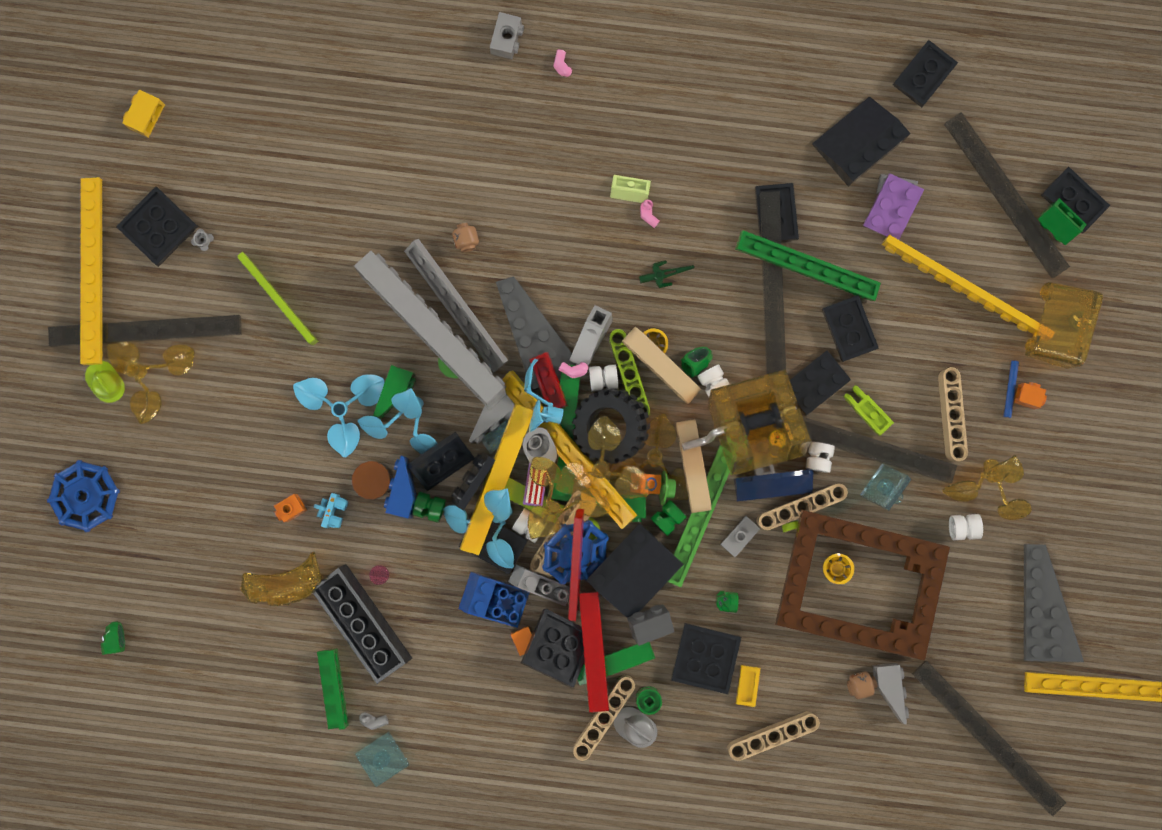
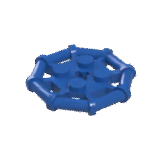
(93, 500)
(564, 552)

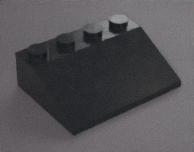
(861, 140)
(635, 571)

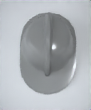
(539, 444)
(635, 727)

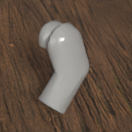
(372, 722)

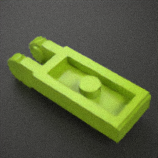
(869, 411)

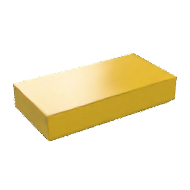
(747, 685)

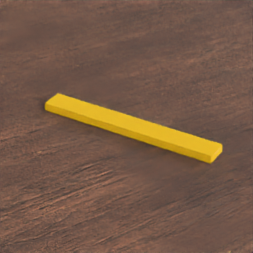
(497, 477)
(1093, 686)

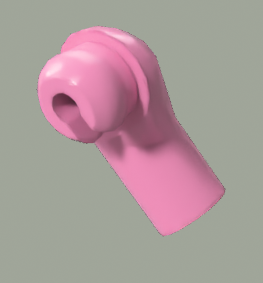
(559, 64)
(646, 213)
(575, 371)

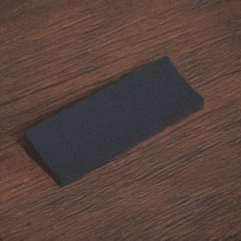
(361, 623)

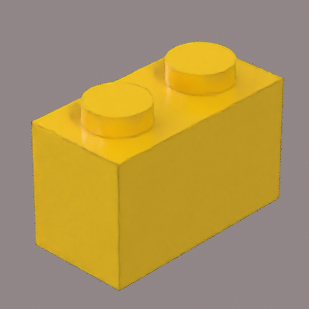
(143, 113)

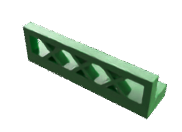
(332, 689)

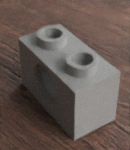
(506, 25)

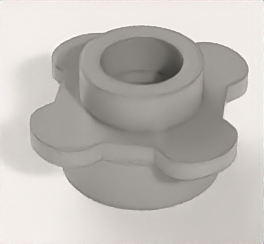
(196, 241)

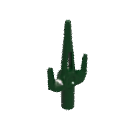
(658, 275)

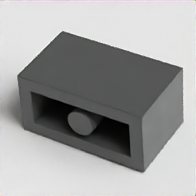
(650, 624)

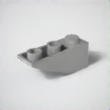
(591, 335)
(491, 419)
(539, 585)
(890, 686)

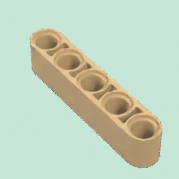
(661, 365)
(957, 406)
(693, 468)
(811, 506)
(568, 518)
(602, 727)
(763, 735)

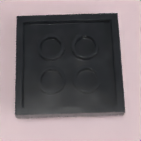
(157, 226)
(472, 480)
(556, 648)
(706, 658)

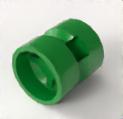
(429, 507)
(668, 517)
(648, 700)

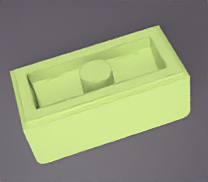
(630, 189)

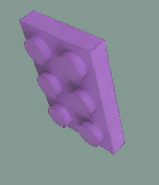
(893, 207)

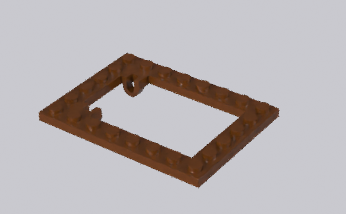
(904, 637)

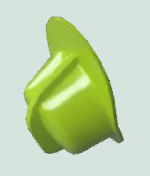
(105, 382)

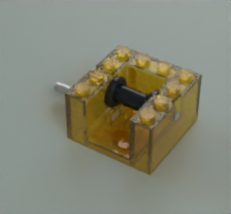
(756, 423)

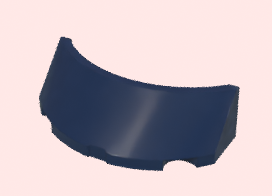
(774, 485)

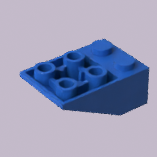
(402, 491)
(493, 600)

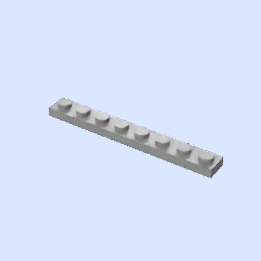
(455, 305)

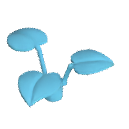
(411, 406)
(549, 413)
(340, 436)
(498, 503)

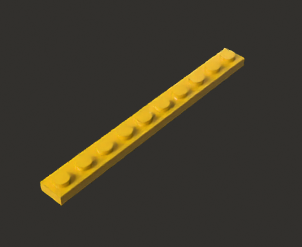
(91, 272)
(960, 285)
(570, 452)

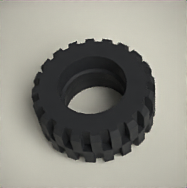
(630, 410)

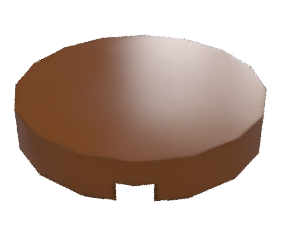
(371, 480)

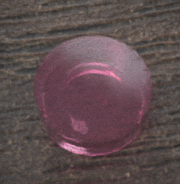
(379, 575)

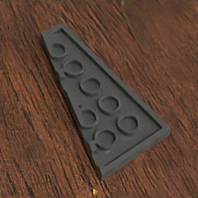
(531, 329)
(1046, 619)

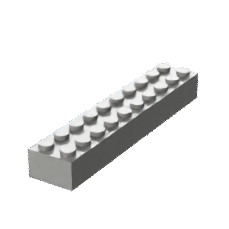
(430, 330)

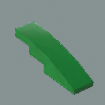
(570, 390)
(622, 660)

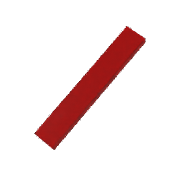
(576, 564)
(594, 652)

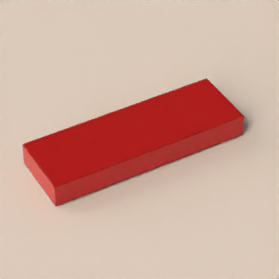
(548, 381)

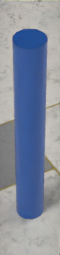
(1011, 389)

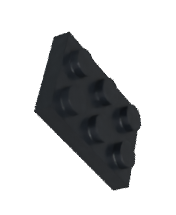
(925, 73)
(1077, 196)
(788, 214)
(850, 328)
(818, 382)
(441, 461)
(514, 540)

